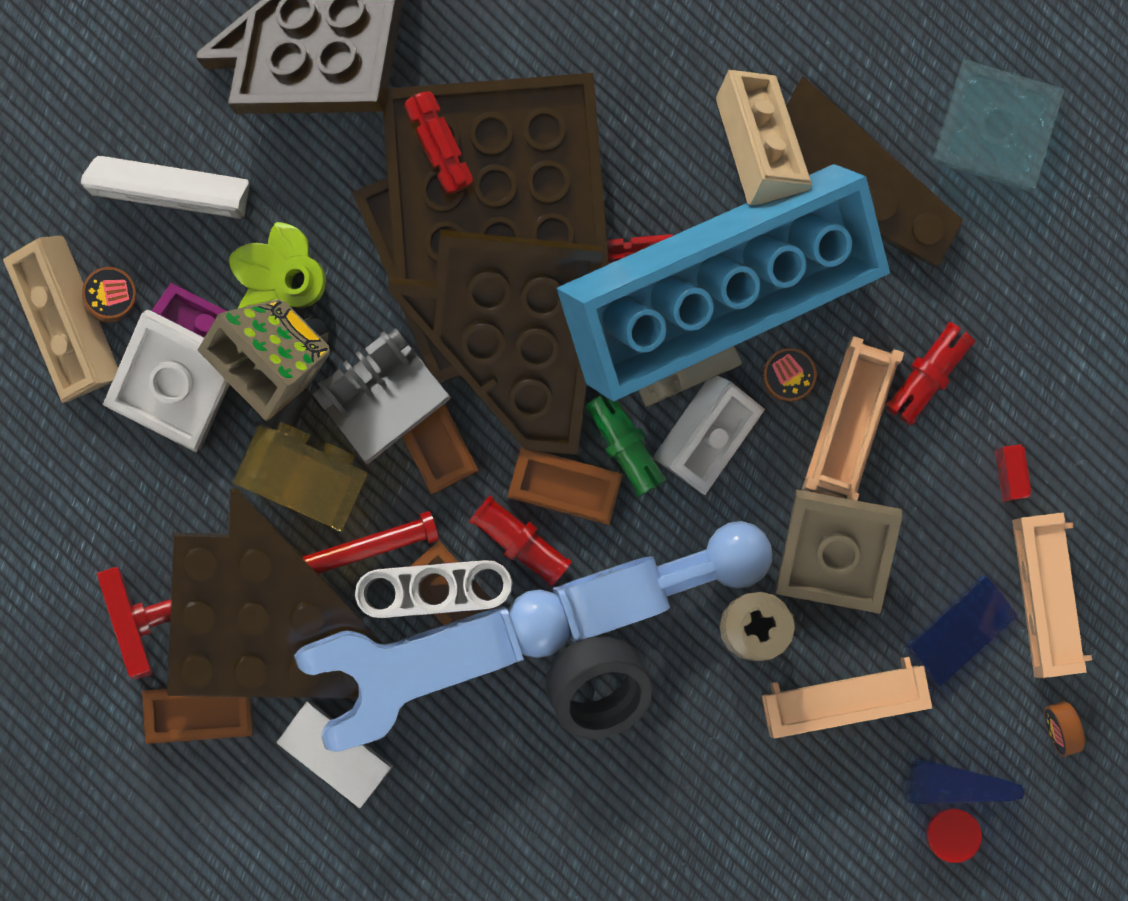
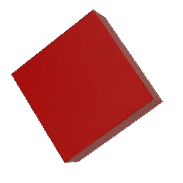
(1013, 473)

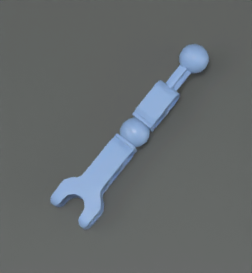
(531, 626)

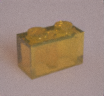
(300, 476)

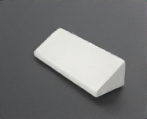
(166, 186)

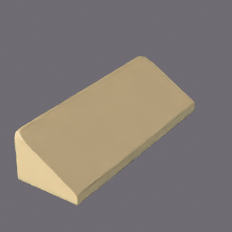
(761, 137)
(64, 330)

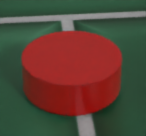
(953, 835)

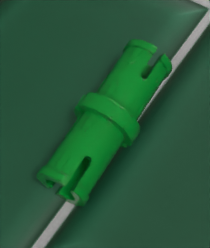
(625, 444)

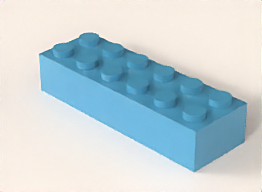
(723, 282)

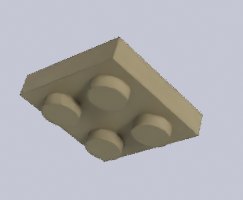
(838, 551)

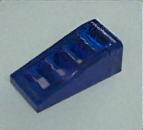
(946, 784)

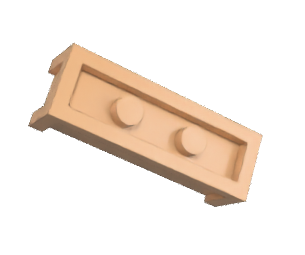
(851, 420)
(1049, 595)
(846, 701)

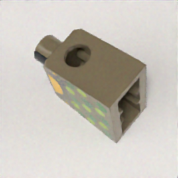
(266, 353)

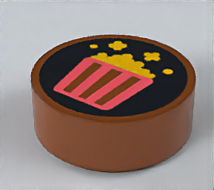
(108, 294)
(789, 375)
(1064, 728)

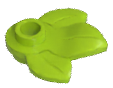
(271, 267)

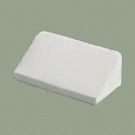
(708, 433)
(349, 771)

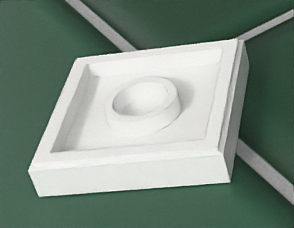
(167, 382)

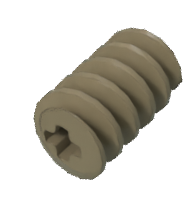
(774, 638)

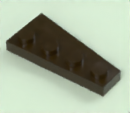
(904, 207)

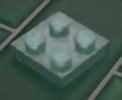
(998, 125)

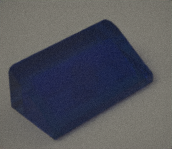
(961, 630)

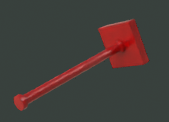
(134, 621)

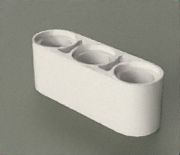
(408, 595)

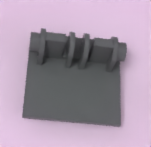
(381, 395)

